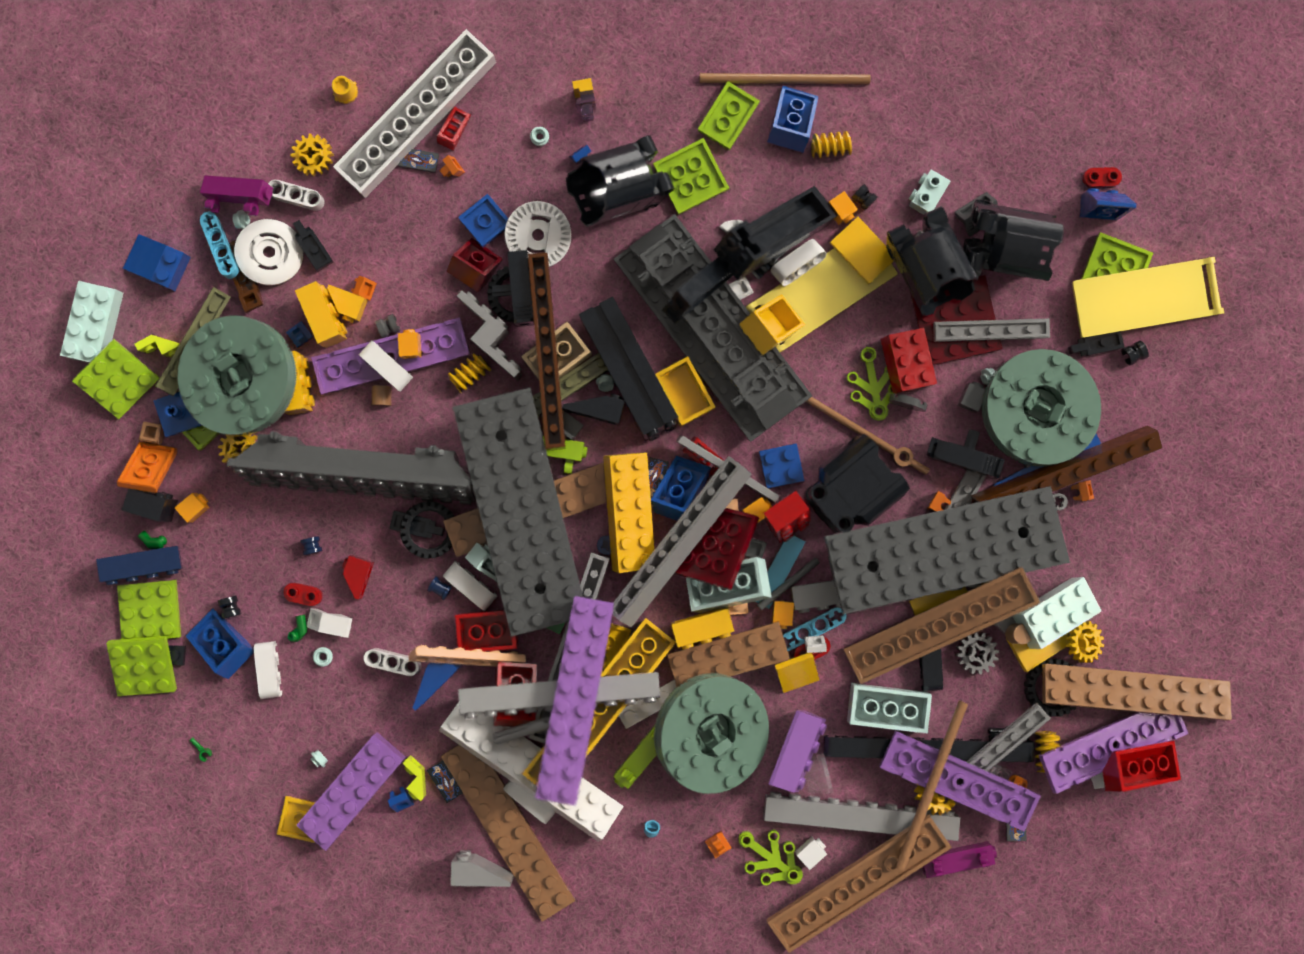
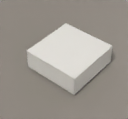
(741, 288)
(815, 644)

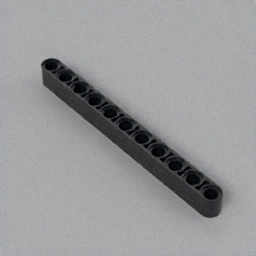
(876, 747)

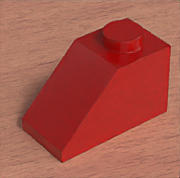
(357, 574)

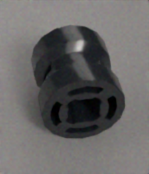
(864, 197)
(1135, 352)
(230, 611)

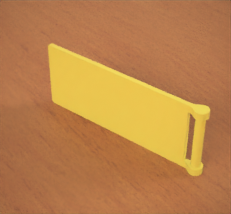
(823, 293)
(1145, 297)

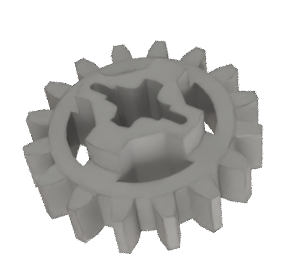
(973, 645)

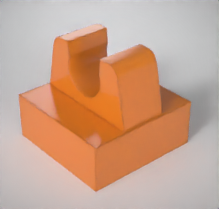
(452, 167)
(364, 287)
(1085, 490)
(938, 499)
(718, 844)

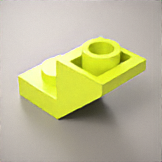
(165, 346)
(417, 788)

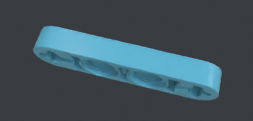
(216, 246)
(810, 626)

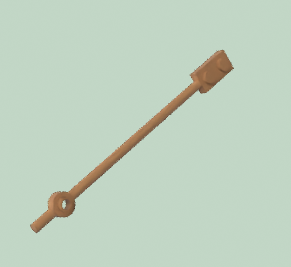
(879, 442)

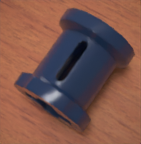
(439, 588)

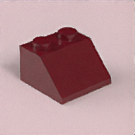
(473, 264)

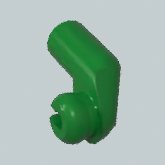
(152, 543)
(300, 630)

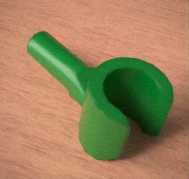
(201, 749)

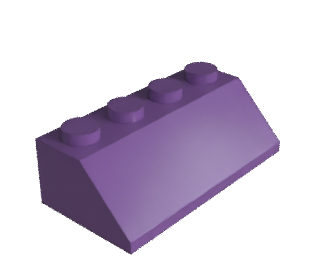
(798, 751)

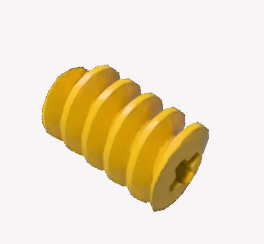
(831, 143)
(468, 372)
(1047, 743)

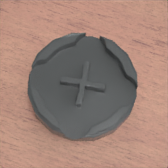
(908, 402)

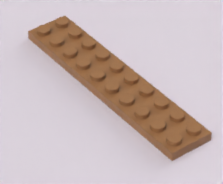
(575, 494)
(942, 625)
(1136, 692)
(509, 832)
(855, 886)

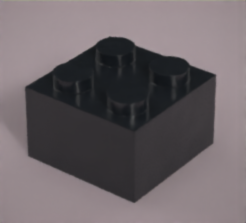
(150, 505)

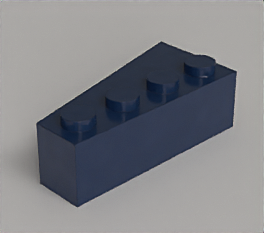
(139, 564)

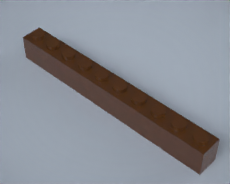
(546, 351)
(1084, 465)

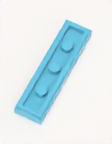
(783, 563)

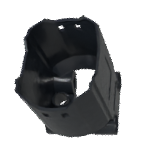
(618, 182)
(1013, 240)
(932, 262)
(855, 486)

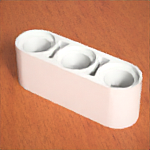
(303, 200)
(798, 262)
(385, 365)
(469, 586)
(383, 662)
(266, 670)
(529, 802)

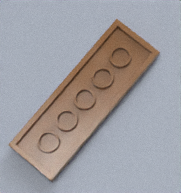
(731, 654)

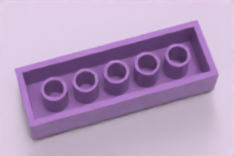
(351, 791)

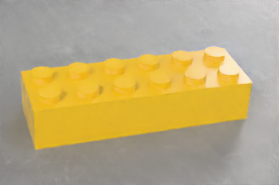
(628, 510)

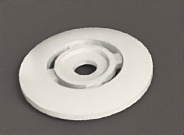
(556, 232)
(250, 254)

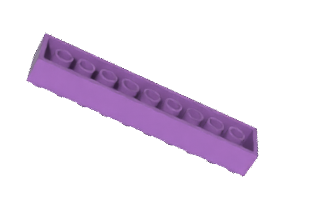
(575, 701)

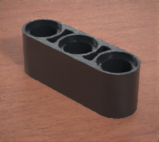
(931, 671)

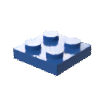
(484, 220)
(781, 466)

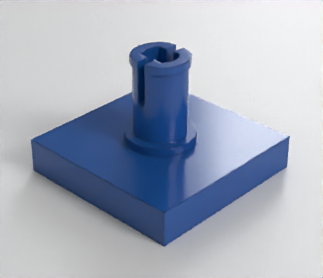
(174, 415)

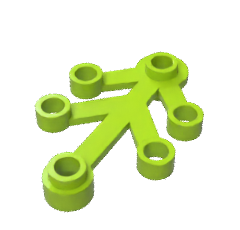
(872, 387)
(772, 859)

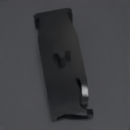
(518, 288)
(966, 456)

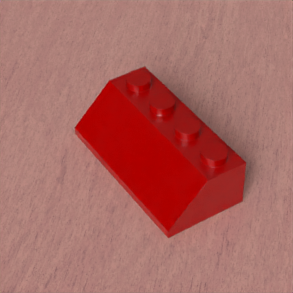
(1141, 767)

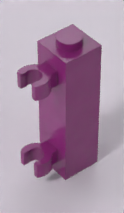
(235, 190)
(961, 859)

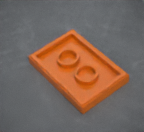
(147, 467)

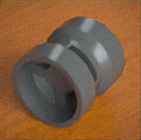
(384, 328)

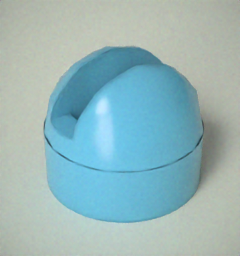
(651, 828)

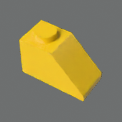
(347, 303)

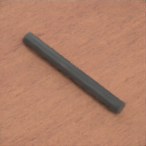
(788, 583)

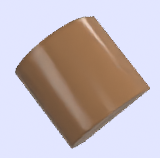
(381, 395)
(151, 433)
(1017, 634)

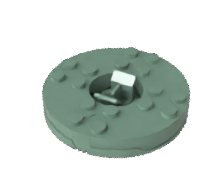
(236, 375)
(1041, 408)
(711, 733)

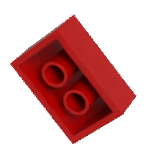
(908, 361)
(788, 517)
(484, 631)
(512, 674)

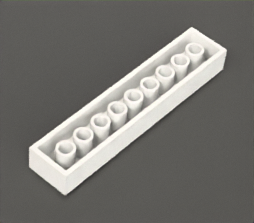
(415, 113)
(594, 808)

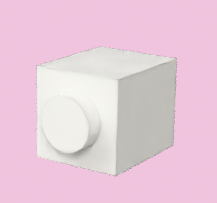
(811, 852)

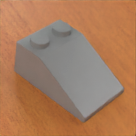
(474, 870)

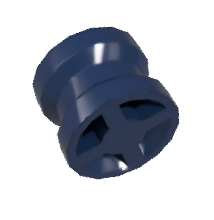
(606, 544)
(311, 545)

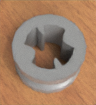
(1064, 502)

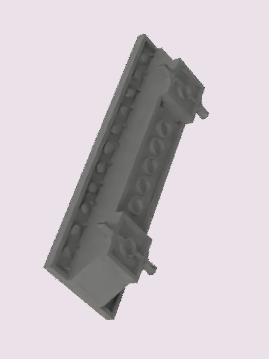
(749, 385)
(291, 463)
(519, 510)
(945, 550)

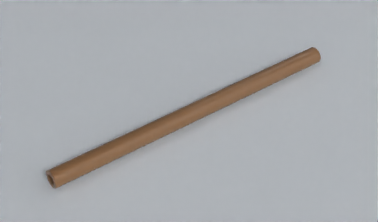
(785, 78)
(931, 785)

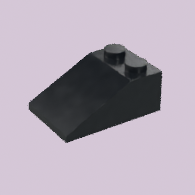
(601, 408)

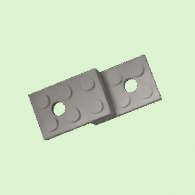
(490, 334)

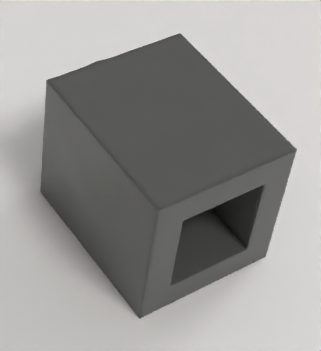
(972, 397)

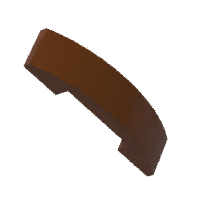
(248, 290)

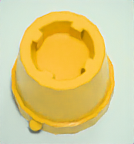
(344, 90)

